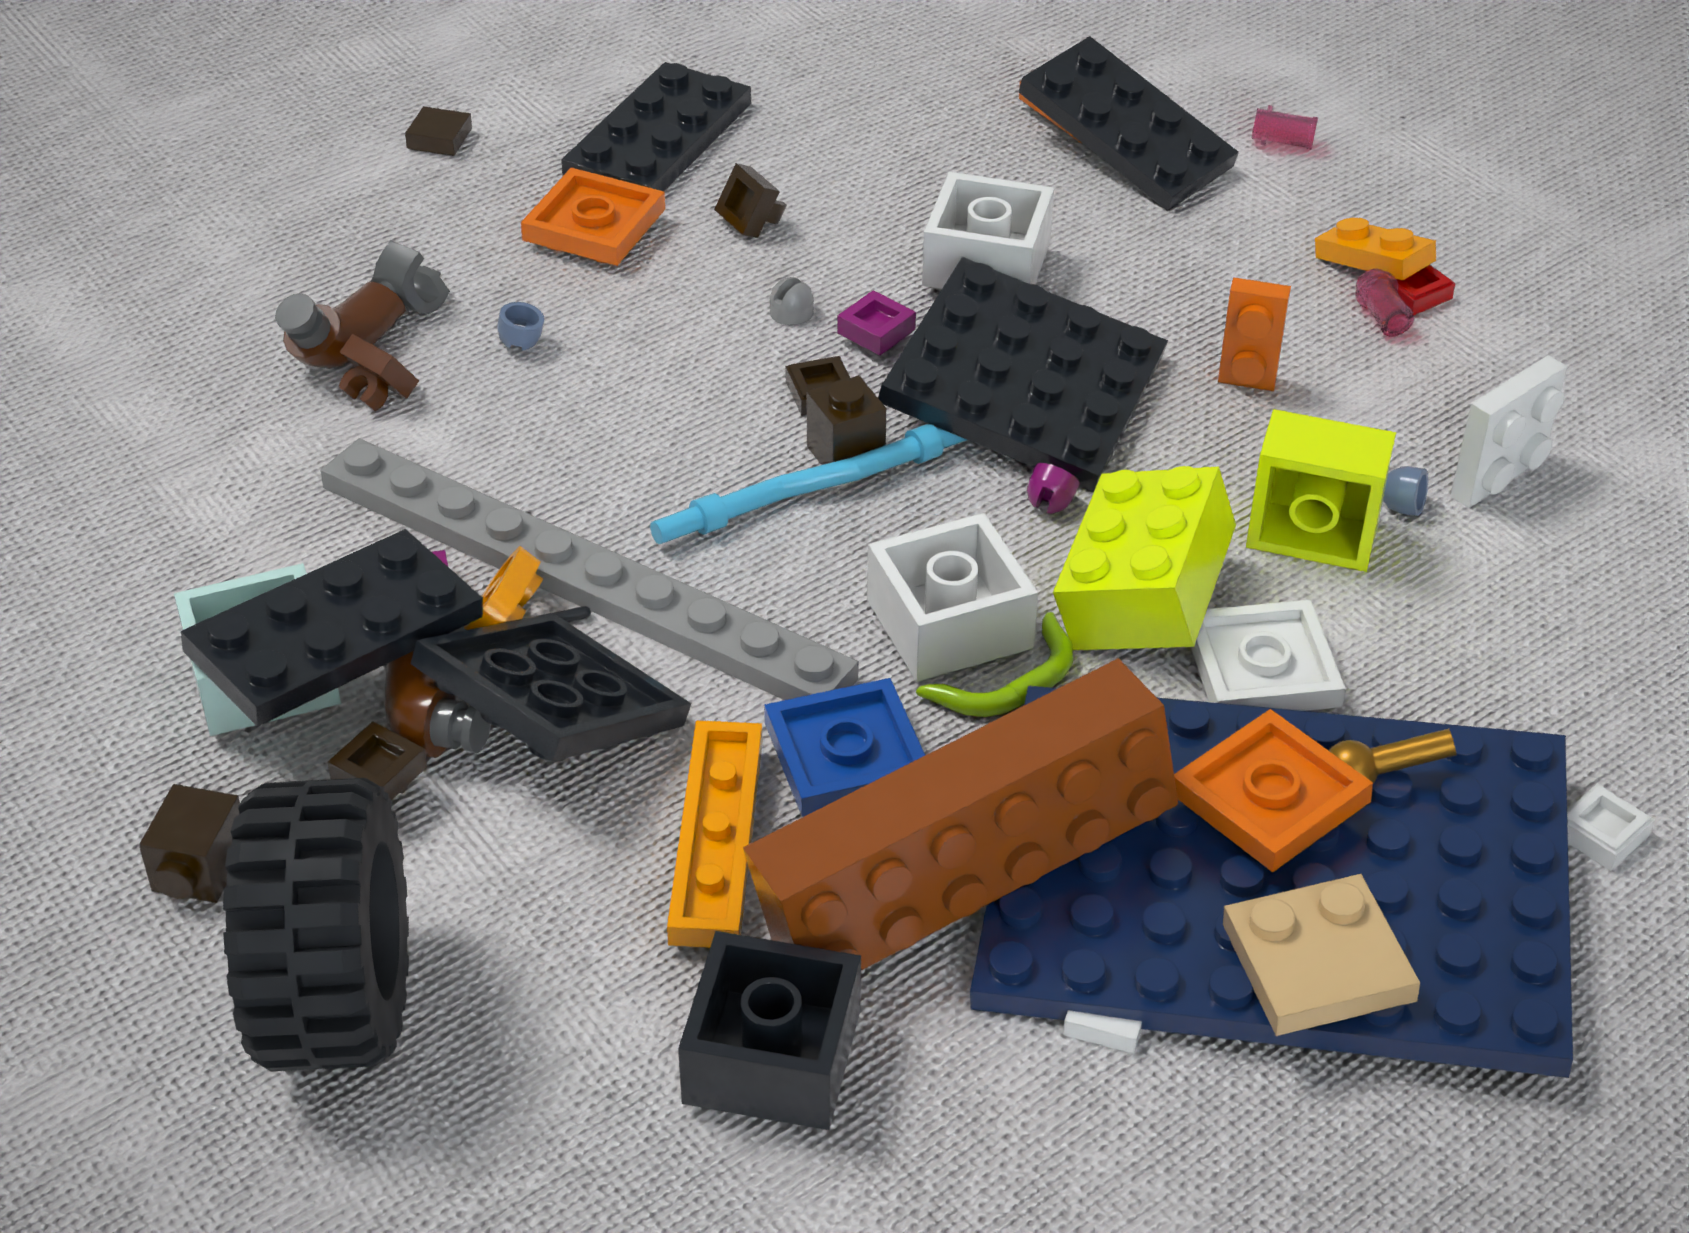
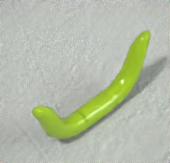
(1014, 693)

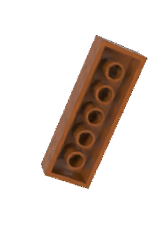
(969, 820)

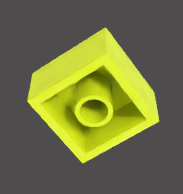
(1319, 489)

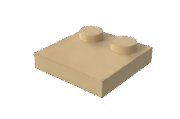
(1320, 954)

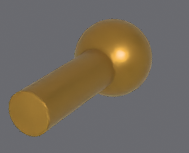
(1396, 755)

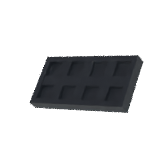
(1128, 122)
(661, 127)
(330, 626)

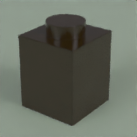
(844, 420)
(189, 843)

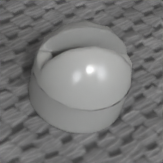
(791, 302)

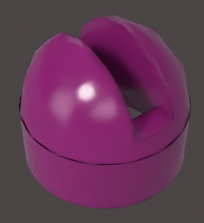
(1053, 486)

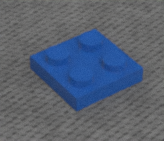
(840, 740)

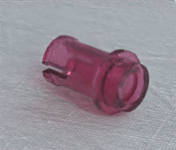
(1284, 128)
(1379, 294)

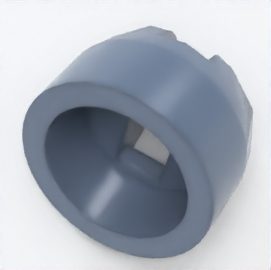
(520, 314)
(1406, 490)

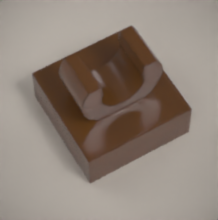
(376, 370)

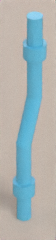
(713, 511)

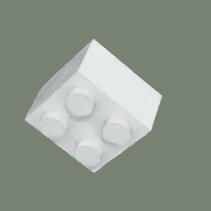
(990, 224)
(951, 596)

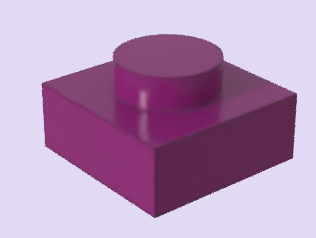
(876, 322)

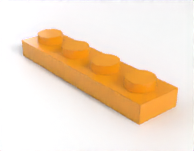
(714, 829)

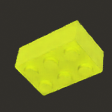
(1145, 559)

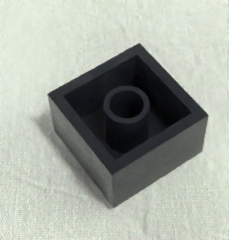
(770, 1030)

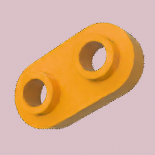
(509, 590)

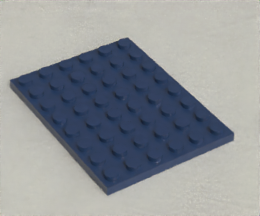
(1452, 849)

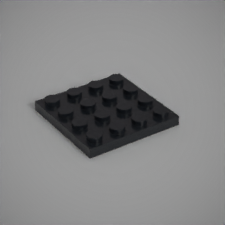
(1024, 372)

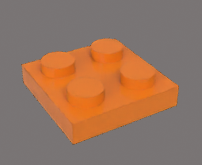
(593, 216)
(1272, 789)

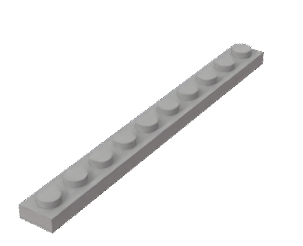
(590, 574)

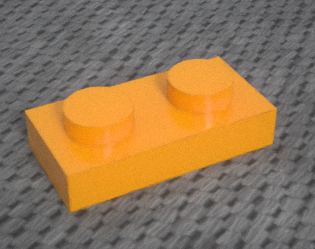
(1373, 247)

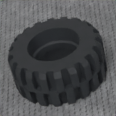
(316, 924)

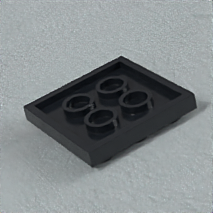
(550, 686)

